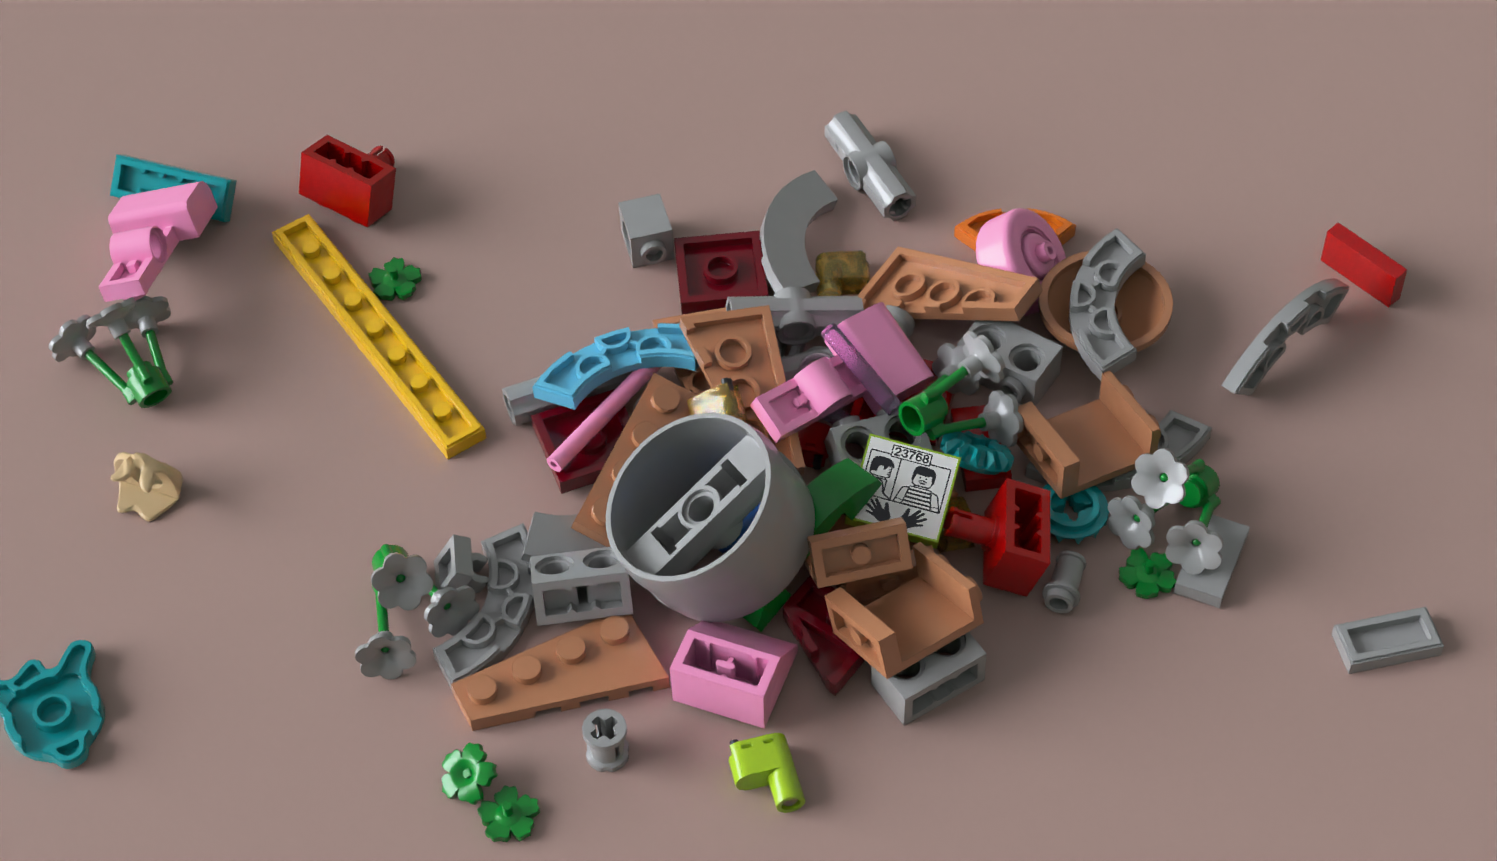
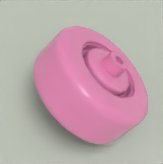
(1019, 244)

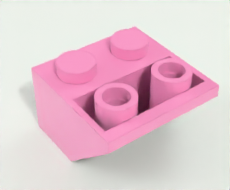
(731, 671)

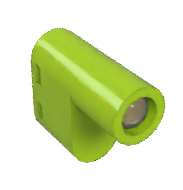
(767, 762)

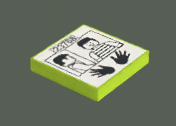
(913, 487)

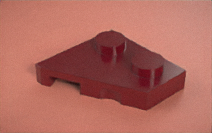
(811, 625)

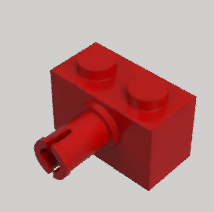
(348, 179)
(1011, 535)

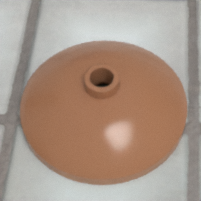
(1141, 305)

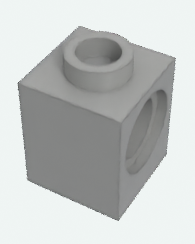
(646, 230)

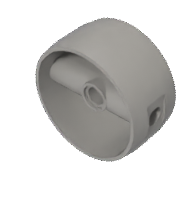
(689, 496)

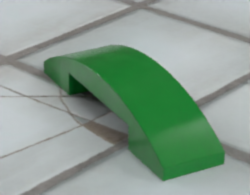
(835, 492)

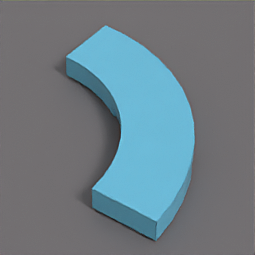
(612, 355)

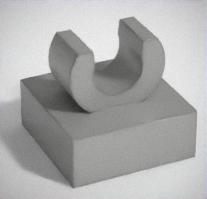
(456, 565)

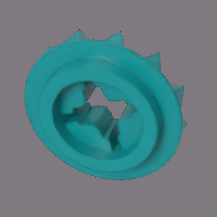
(978, 452)
(1091, 510)

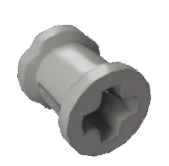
(610, 735)

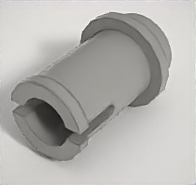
(1062, 591)

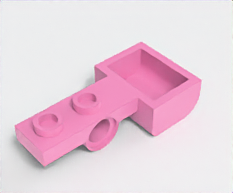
(148, 230)
(831, 385)

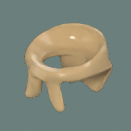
(145, 485)

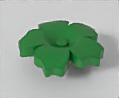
(395, 280)
(1147, 574)
(467, 773)
(508, 815)

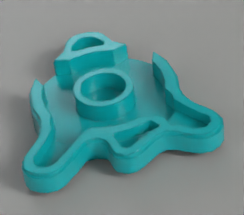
(55, 710)

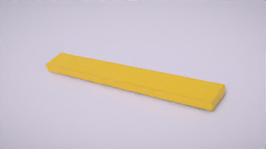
(379, 337)

